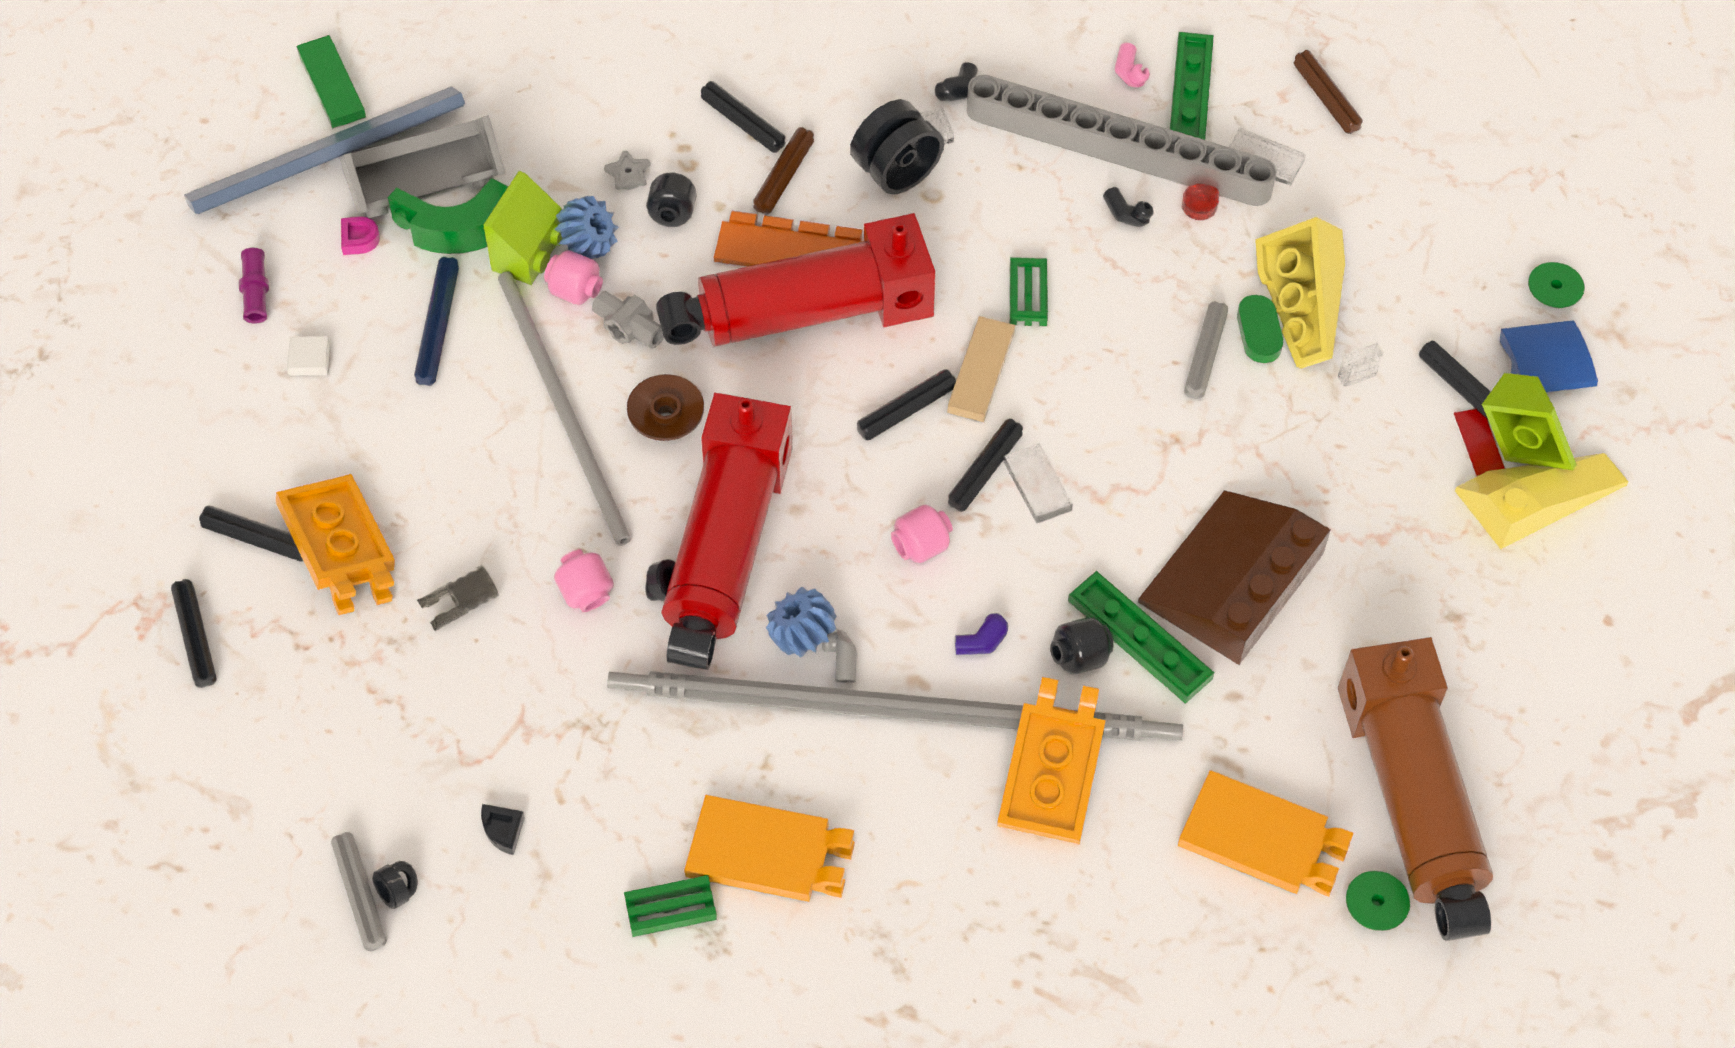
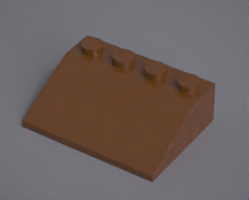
(1236, 572)

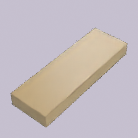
(981, 369)

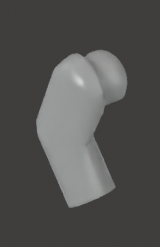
(845, 655)

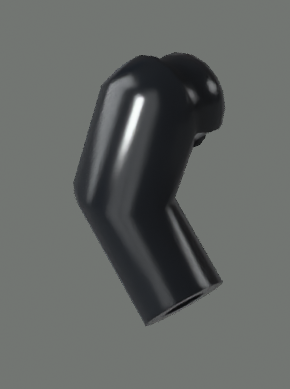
(956, 87)
(1133, 215)

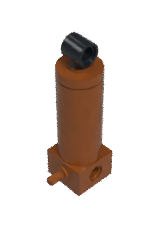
(1395, 703)

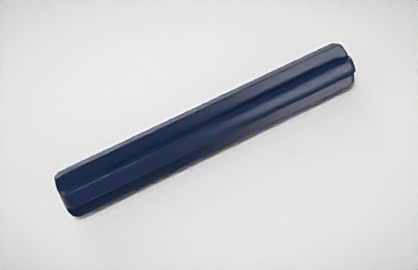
(436, 321)

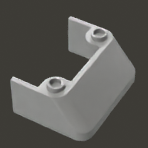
(423, 164)

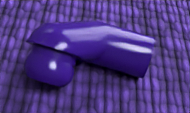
(986, 638)

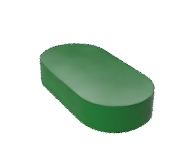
(1260, 328)

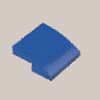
(1552, 353)

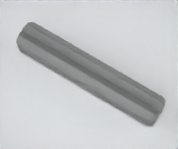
(1206, 350)
(358, 891)

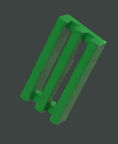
(1028, 315)
(666, 891)

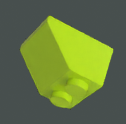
(522, 230)
(1527, 423)

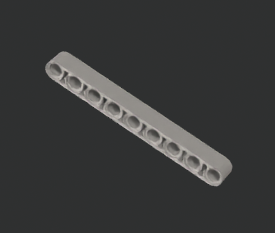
(1120, 139)

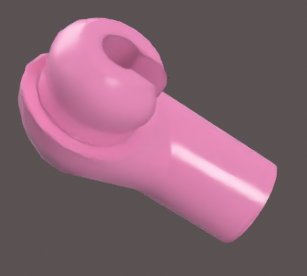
(1127, 70)

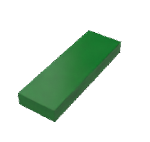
(331, 81)

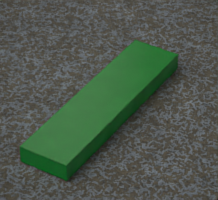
(1191, 84)
(1142, 637)

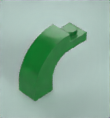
(450, 228)

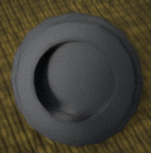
(658, 579)
(391, 885)

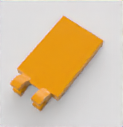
(338, 539)
(1052, 766)
(1263, 835)
(767, 849)

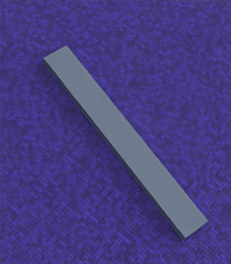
(324, 150)

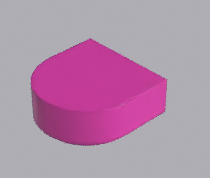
(358, 235)

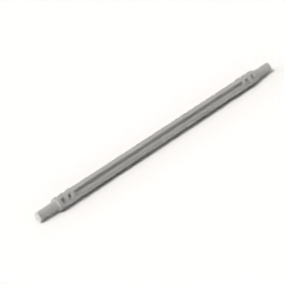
(866, 703)

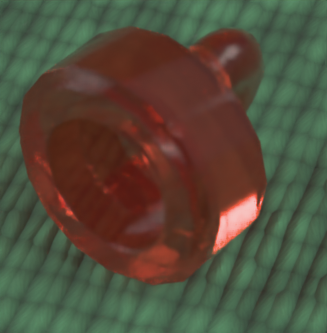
(1200, 201)

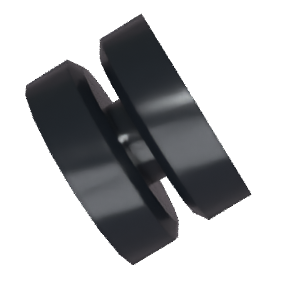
(897, 146)

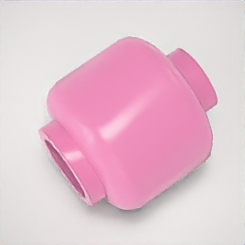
(573, 277)
(921, 534)
(583, 580)

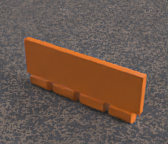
(747, 244)

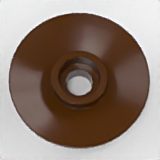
(665, 395)

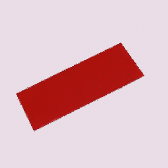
(1479, 441)

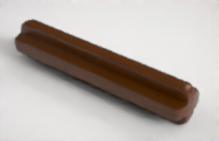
(1328, 92)
(783, 171)

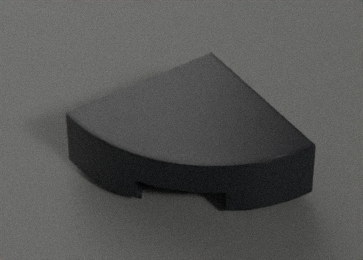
(502, 826)

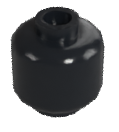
(671, 197)
(1081, 645)

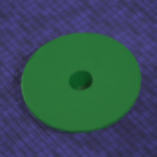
(1556, 285)
(1378, 900)

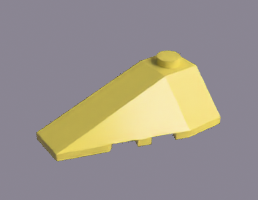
(1305, 280)
(1530, 497)

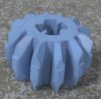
(587, 227)
(801, 622)

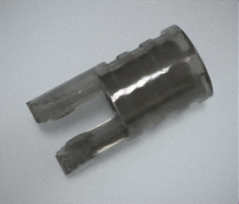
(466, 594)

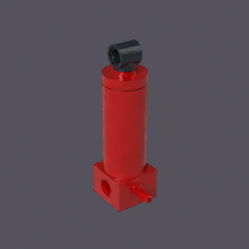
(882, 274)
(743, 464)

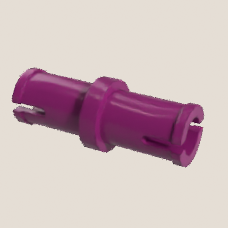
(253, 285)

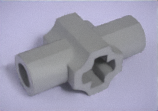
(628, 319)

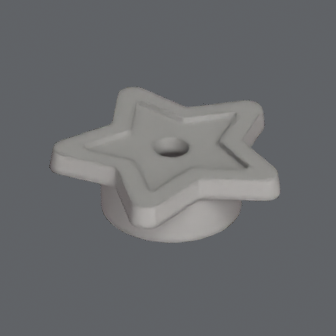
(631, 179)

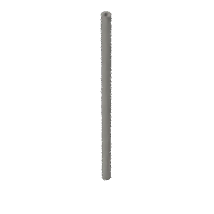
(564, 409)

